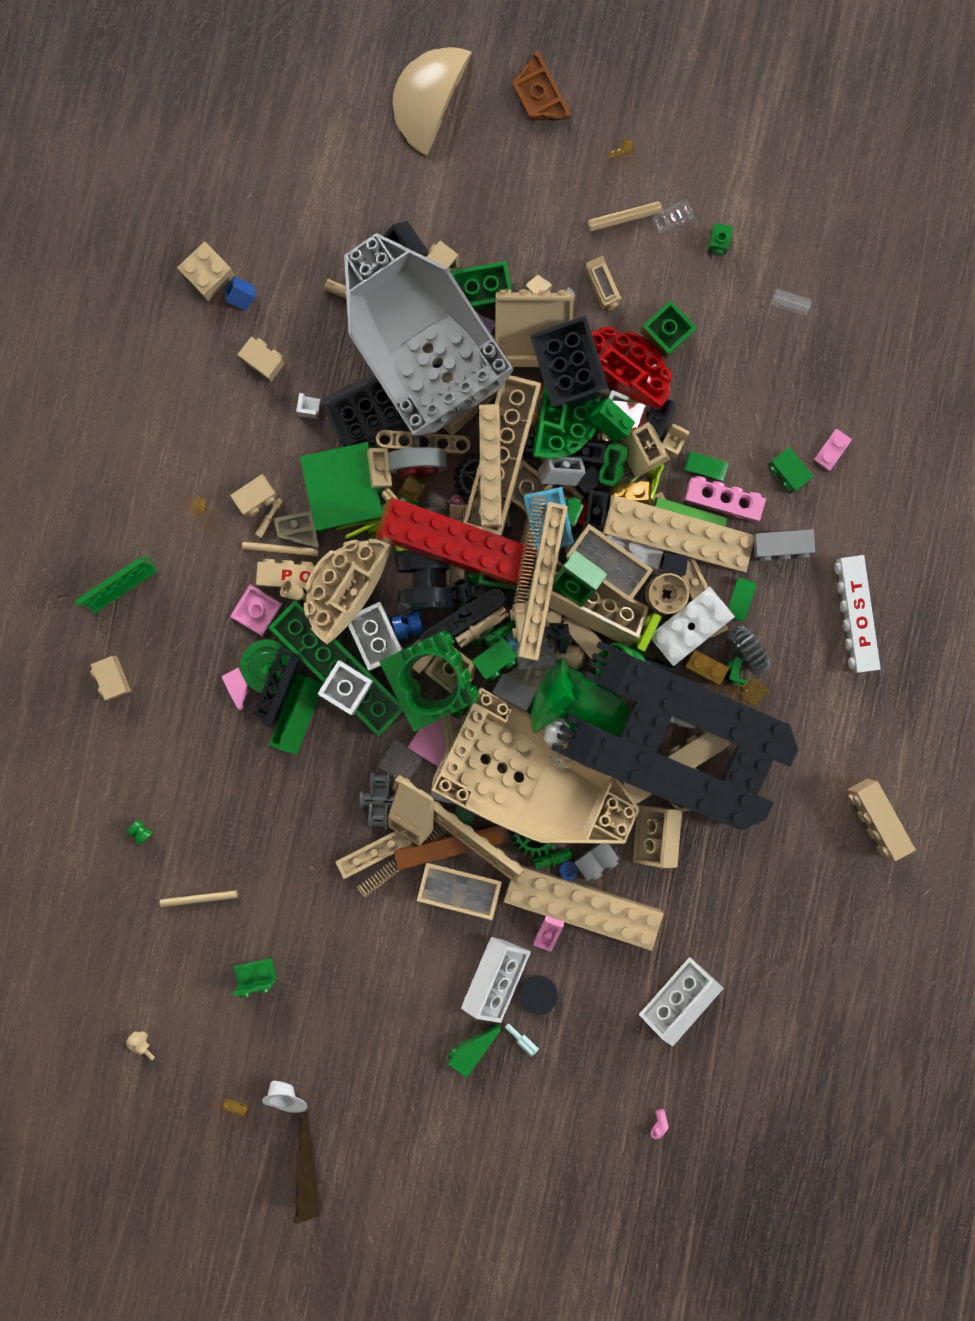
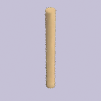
(280, 548)
(198, 898)

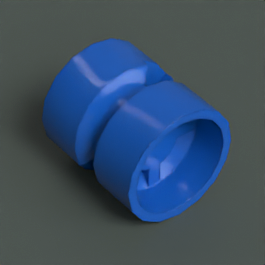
(407, 625)

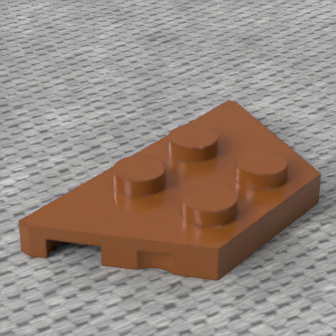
(539, 92)

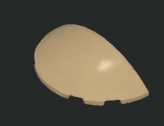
(425, 92)
(343, 585)

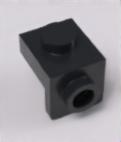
(561, 633)

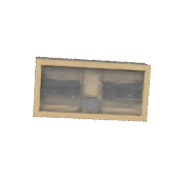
(623, 569)
(459, 891)

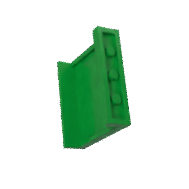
(341, 487)

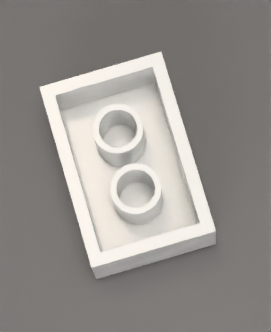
(374, 635)

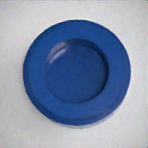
(568, 870)

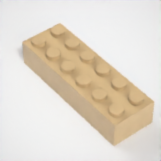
(603, 612)

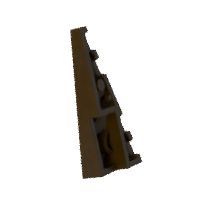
(307, 1190)

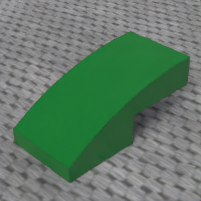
(706, 466)
(741, 598)

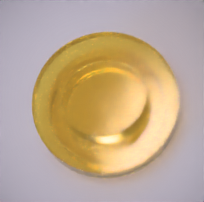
(198, 505)

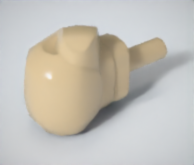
(137, 1043)

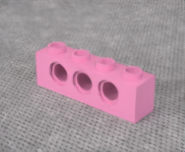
(754, 501)

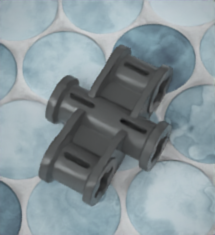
(379, 793)

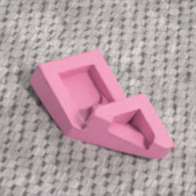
(236, 686)

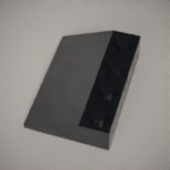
(570, 363)
(362, 412)

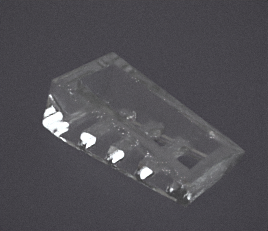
(683, 219)

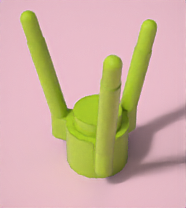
(655, 475)
(371, 526)

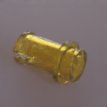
(234, 1107)

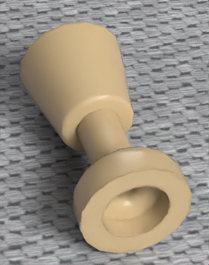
(292, 591)

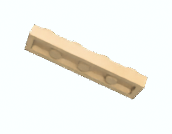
(371, 853)

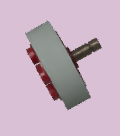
(417, 460)

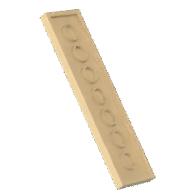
(678, 534)

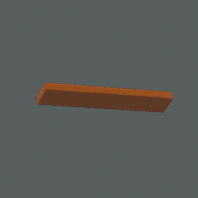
(446, 847)

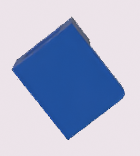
(239, 293)

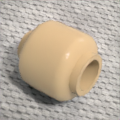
(574, 656)

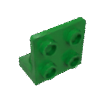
(254, 976)

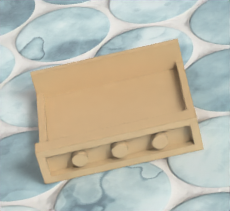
(526, 314)

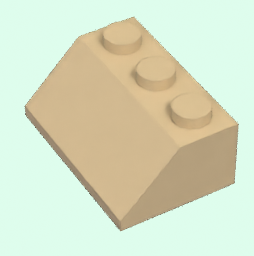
(657, 836)

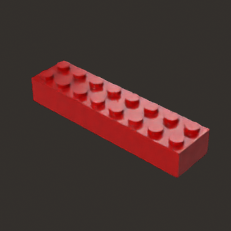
(453, 542)

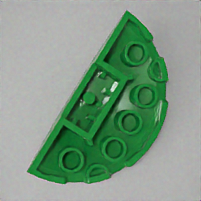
(561, 429)
(598, 707)

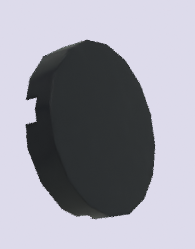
(538, 994)

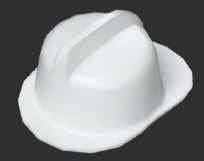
(283, 1097)

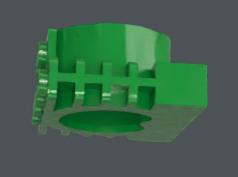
(418, 709)

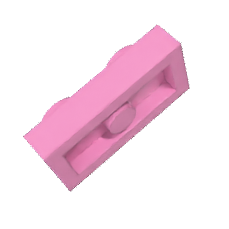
(832, 450)
(548, 933)

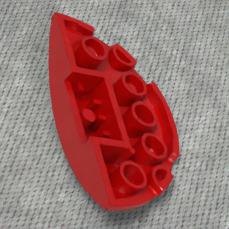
(633, 366)

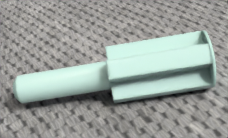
(523, 1041)

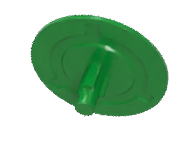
(258, 661)

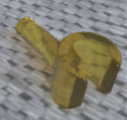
(627, 148)

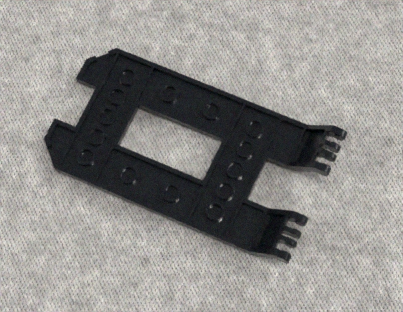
(659, 698)

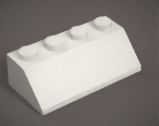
(495, 980)
(681, 1001)

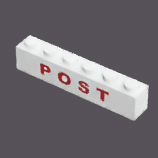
(857, 613)

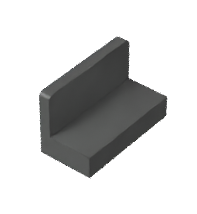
(514, 692)

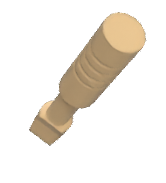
(268, 518)

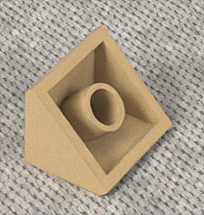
(444, 673)

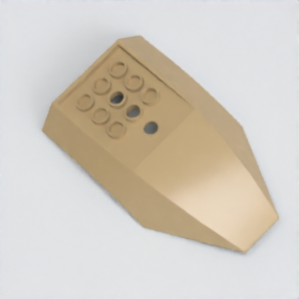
(549, 802)

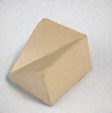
(538, 283)

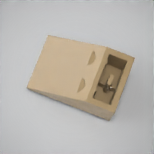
(412, 813)

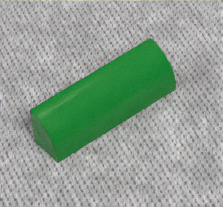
(296, 714)

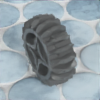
(749, 649)

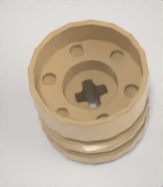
(677, 595)

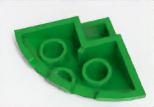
(552, 696)

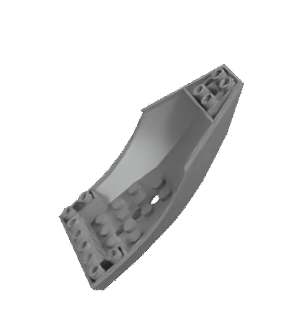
(397, 308)

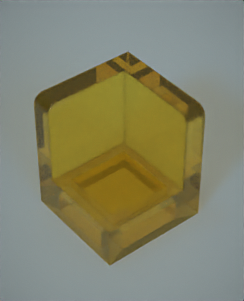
(413, 488)
(754, 691)

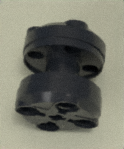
(424, 593)

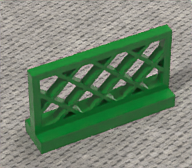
(117, 585)

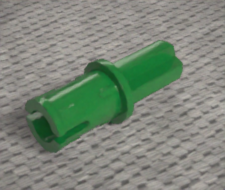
(552, 859)

